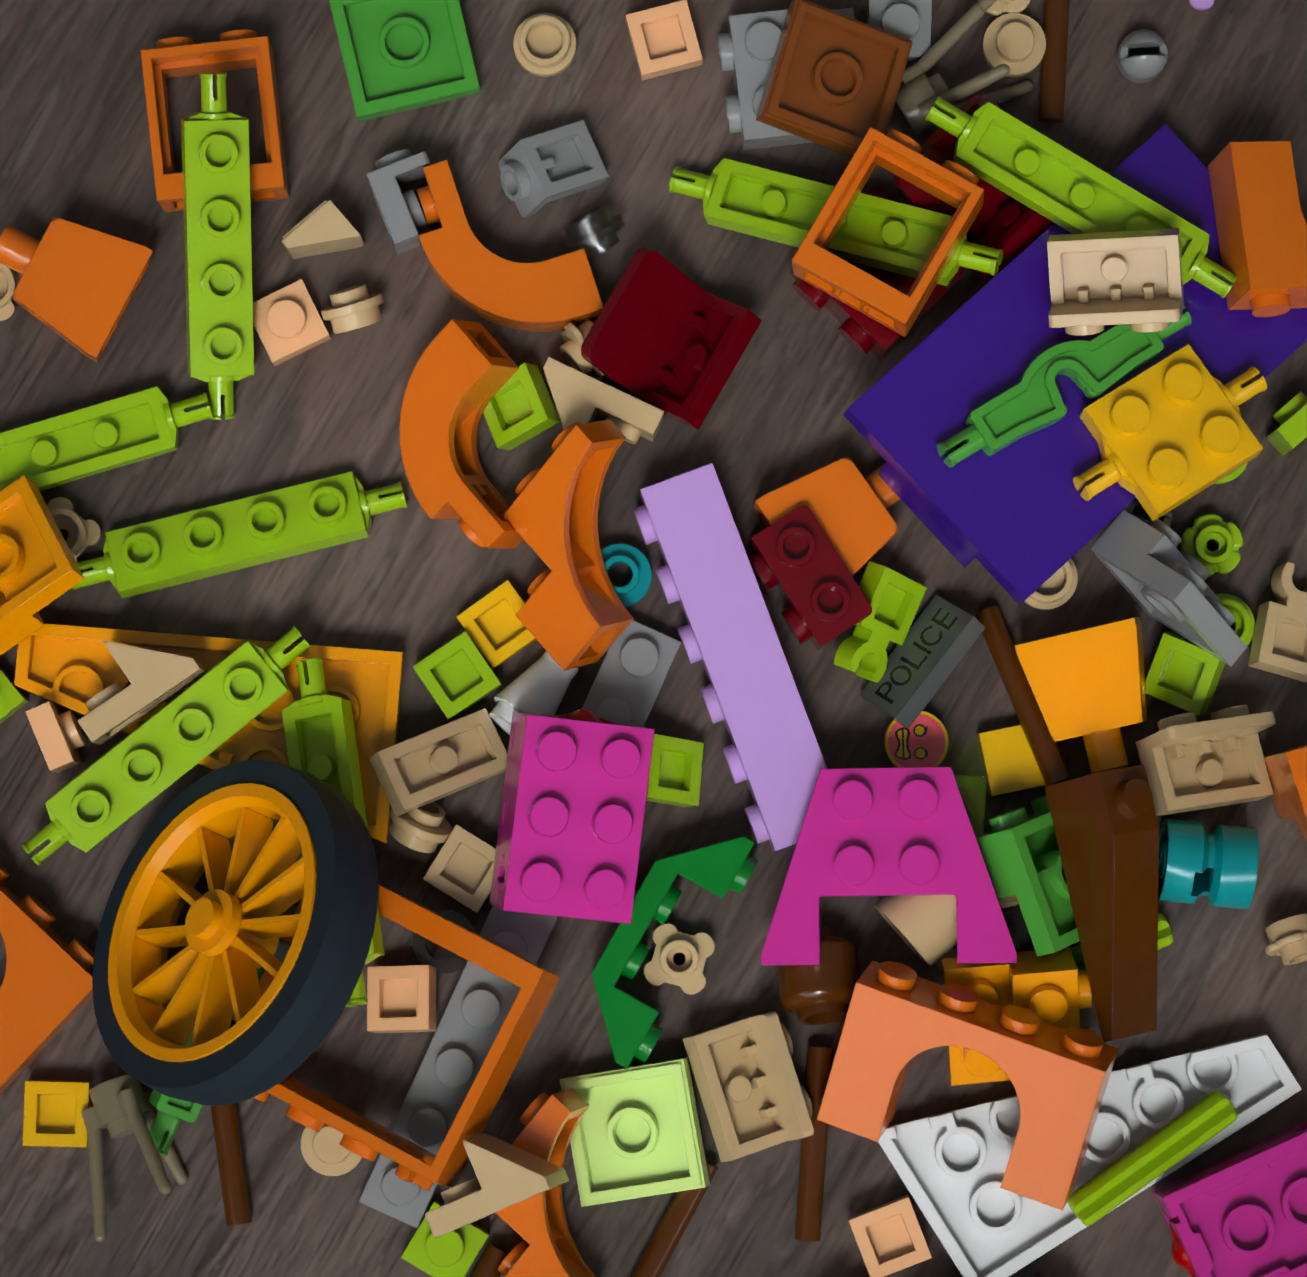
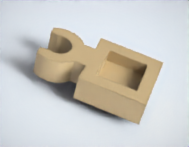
(1281, 629)

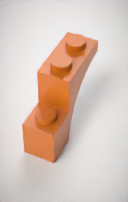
(556, 513)
(542, 1218)

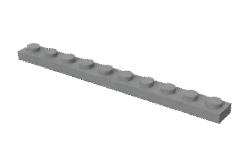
(481, 1001)

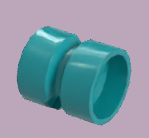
(1207, 864)

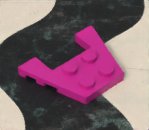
(887, 838)

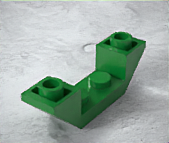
(625, 1016)

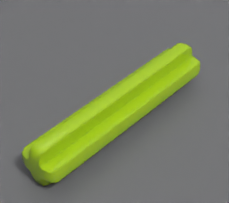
(1152, 1157)

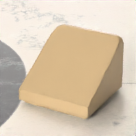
(321, 233)

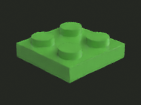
(403, 54)

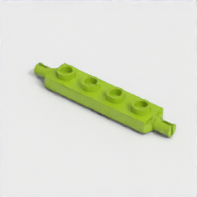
(1066, 186)
(786, 206)
(217, 245)
(97, 438)
(239, 534)
(324, 744)
(166, 746)

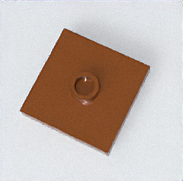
(832, 77)

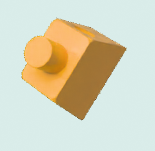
(1090, 686)

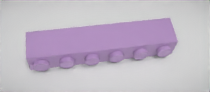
(737, 647)

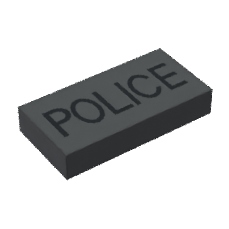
(923, 661)

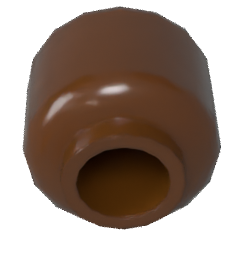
(821, 991)

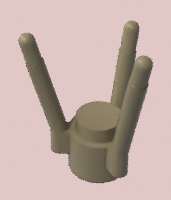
(921, 92)
(123, 1110)

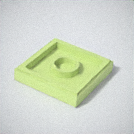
(637, 1133)

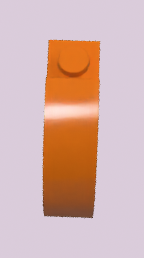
(502, 291)
(440, 430)

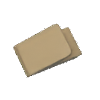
(584, 397)
(153, 680)
(502, 1179)

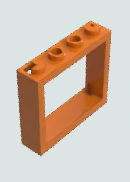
(370, 1138)

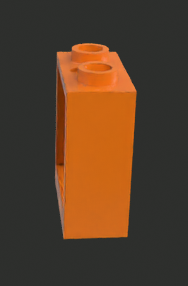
(183, 58)
(856, 287)

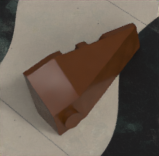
(1111, 872)

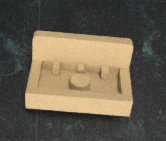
(1115, 280)
(1206, 761)
(749, 1085)

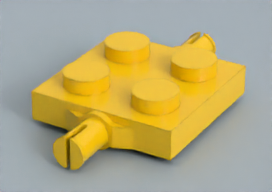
(1170, 432)

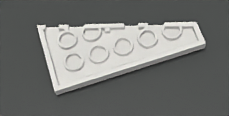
(960, 1156)

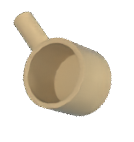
(924, 924)

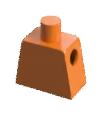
(75, 280)
(845, 507)

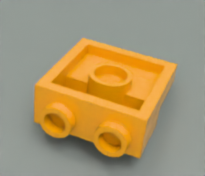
(33, 562)
(1040, 983)

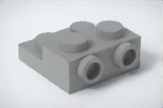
(750, 53)
(1168, 583)

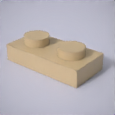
(440, 762)

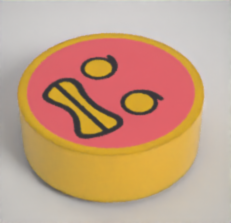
(918, 746)

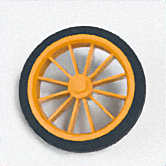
(235, 933)

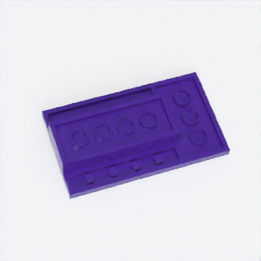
(1021, 503)

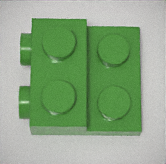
(1027, 863)

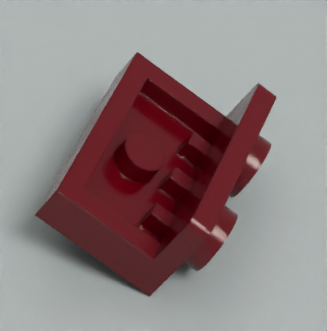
(809, 576)

